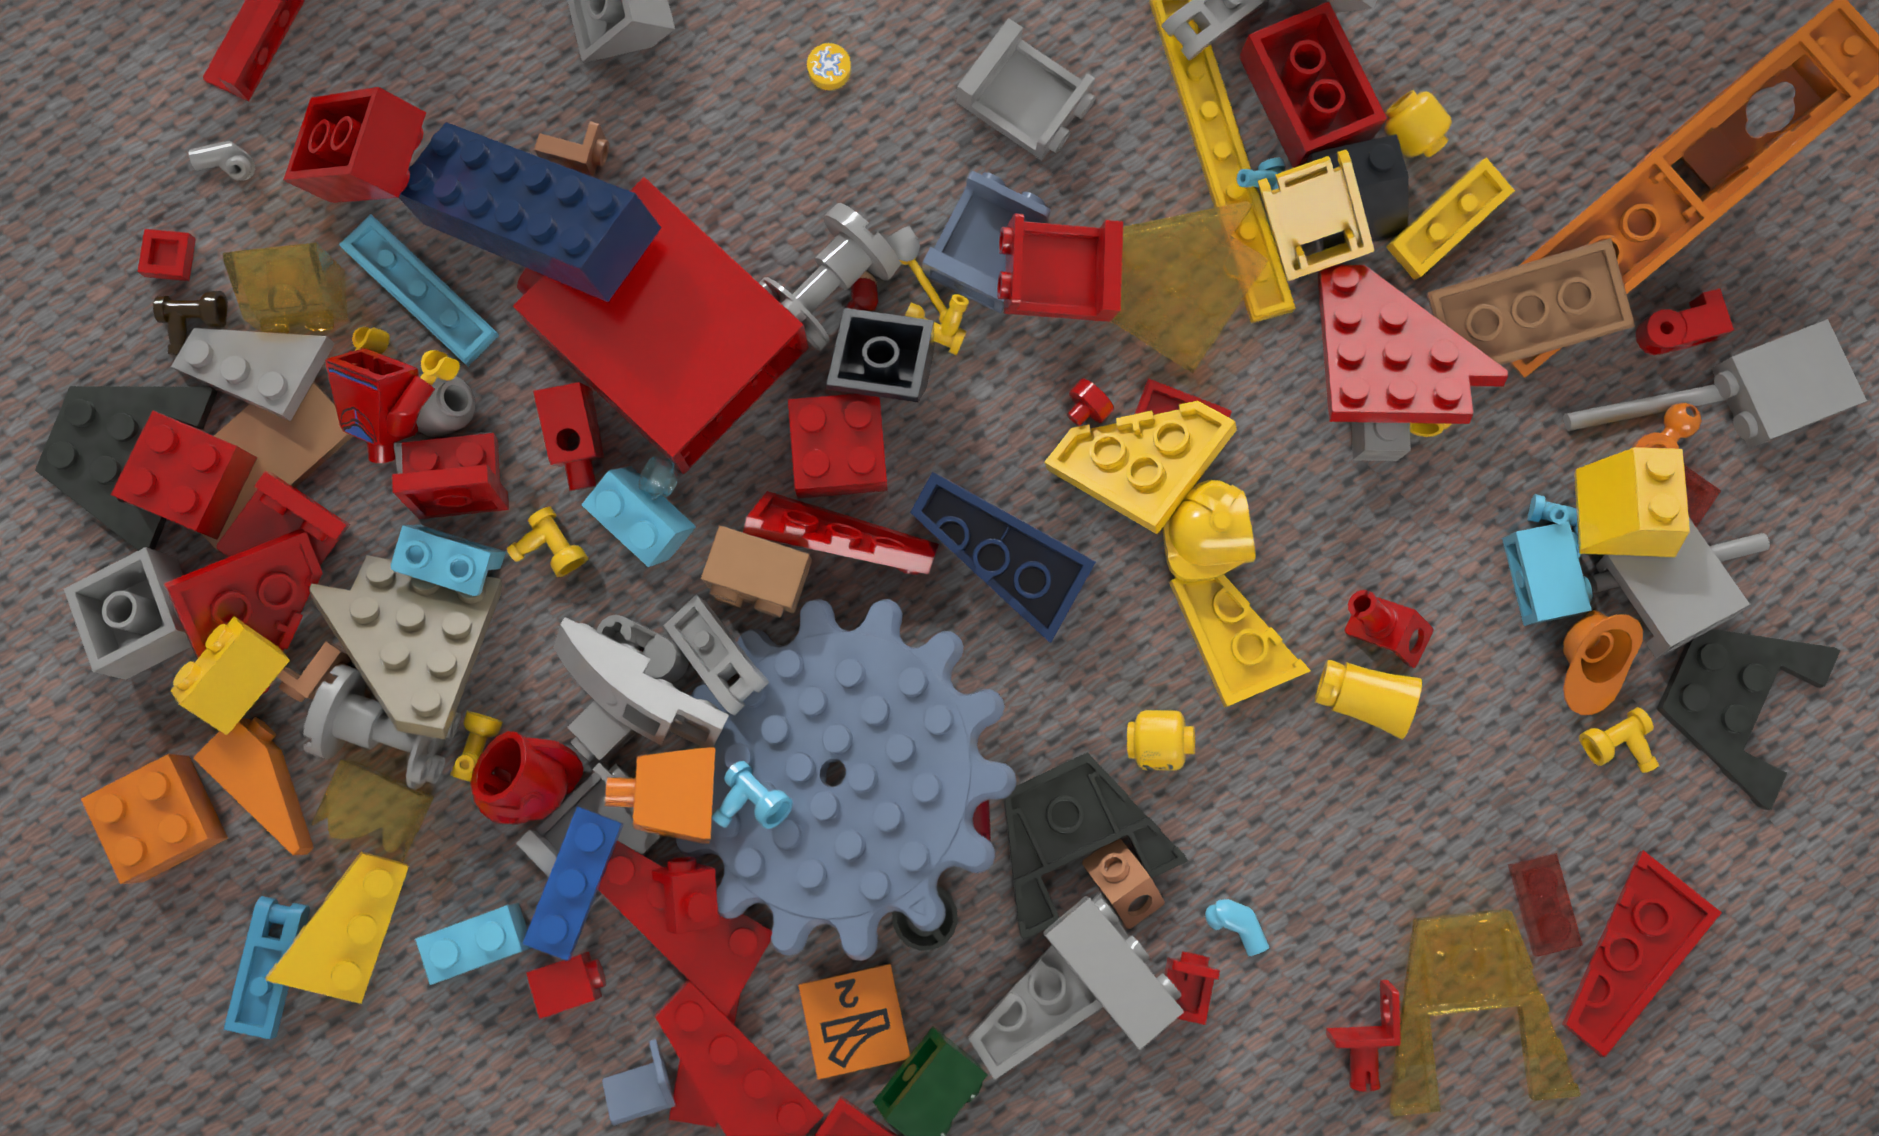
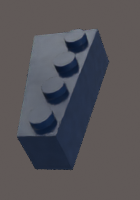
(1013, 558)

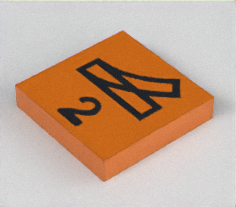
(854, 1021)

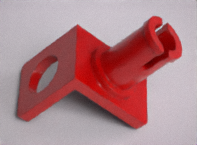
(1387, 626)
(1368, 1039)

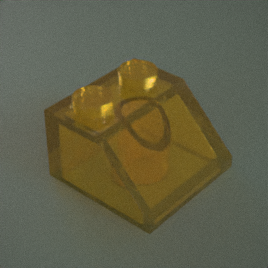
(288, 287)

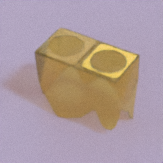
(363, 802)

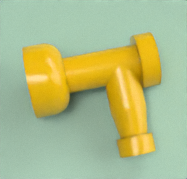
(948, 331)
(545, 530)
(479, 728)
(1601, 744)

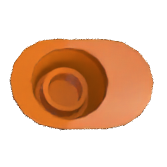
(1599, 659)

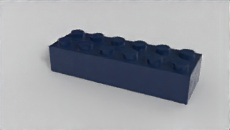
(529, 210)

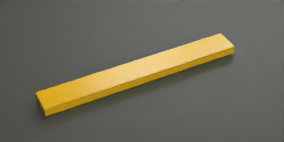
(1222, 158)

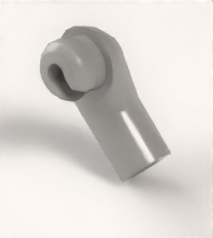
(226, 156)

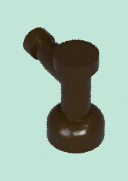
(210, 308)

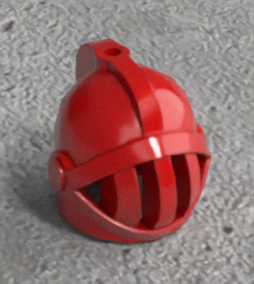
(527, 778)

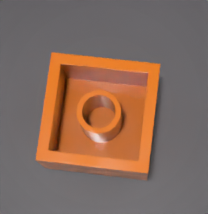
(154, 818)

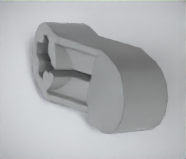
(666, 657)

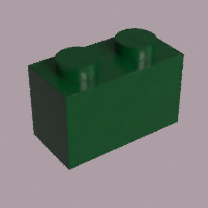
(930, 1087)

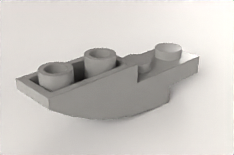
(618, 683)

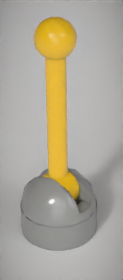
(907, 249)

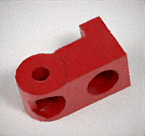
(1673, 330)

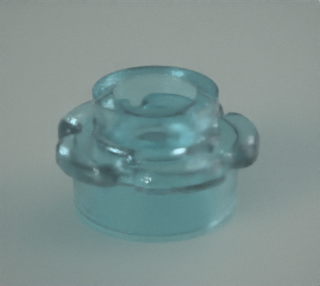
(658, 477)

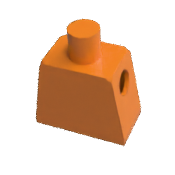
(669, 794)

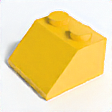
(1633, 503)

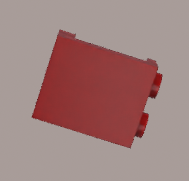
(1061, 270)

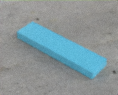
(419, 290)

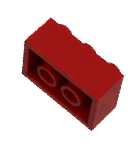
(1311, 84)
(356, 146)

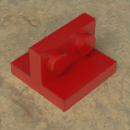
(451, 476)

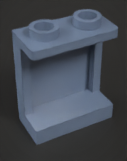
(968, 248)

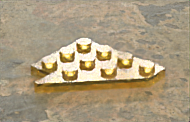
(1185, 280)

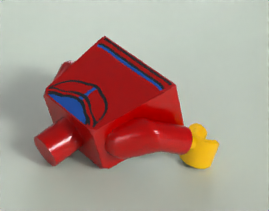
(382, 396)

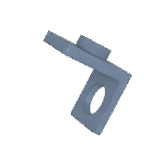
(639, 1090)

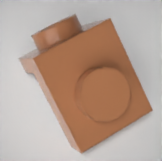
(576, 156)
(317, 671)

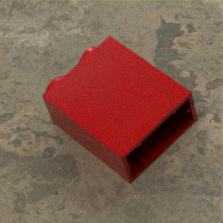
(679, 340)

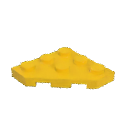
(1143, 460)

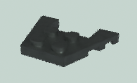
(95, 440)
(1721, 692)
(1066, 817)

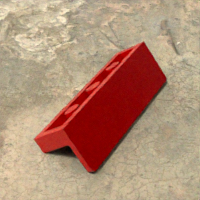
(251, 45)

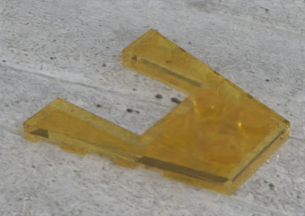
(1465, 967)

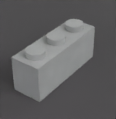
(1115, 970)

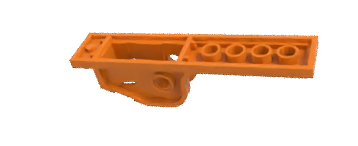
(1653, 209)

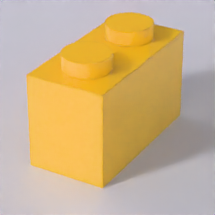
(228, 675)

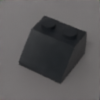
(1381, 184)
(882, 355)

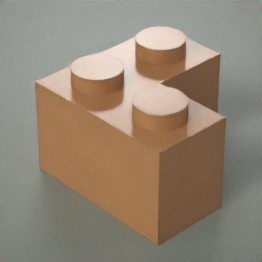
(753, 571)

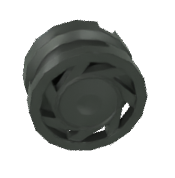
(927, 940)

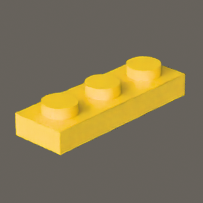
(1450, 218)

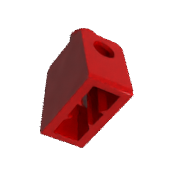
(567, 411)

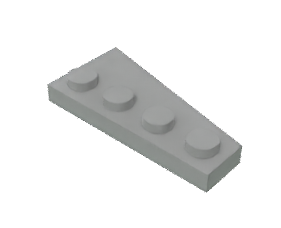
(1035, 1011)

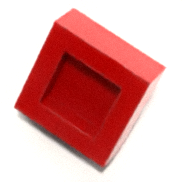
(166, 254)

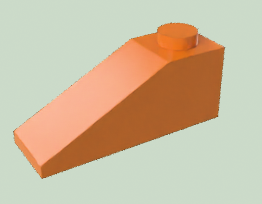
(259, 780)

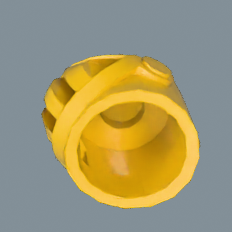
(1209, 532)

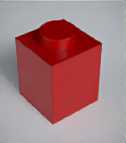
(566, 984)

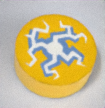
(829, 66)

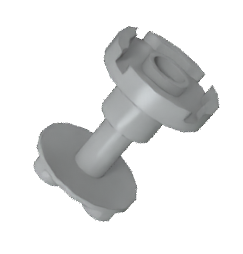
(839, 265)
(344, 714)

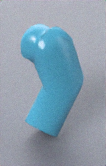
(1240, 920)

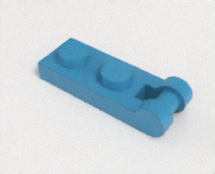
(257, 1003)

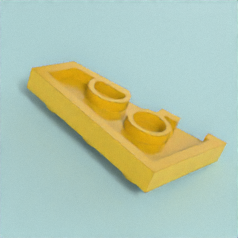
(1233, 640)
(345, 935)

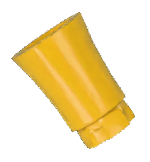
(1370, 696)

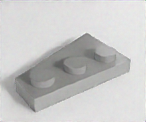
(255, 366)

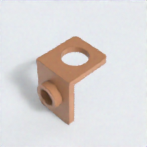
(1122, 881)

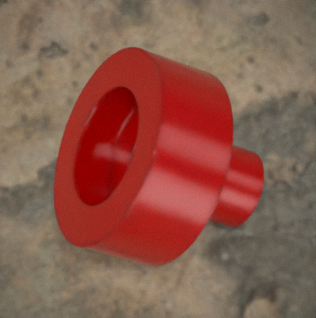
(1089, 402)

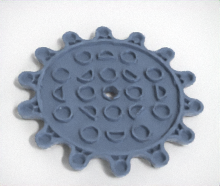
(906, 788)

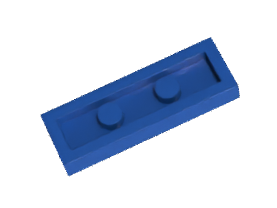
(573, 883)

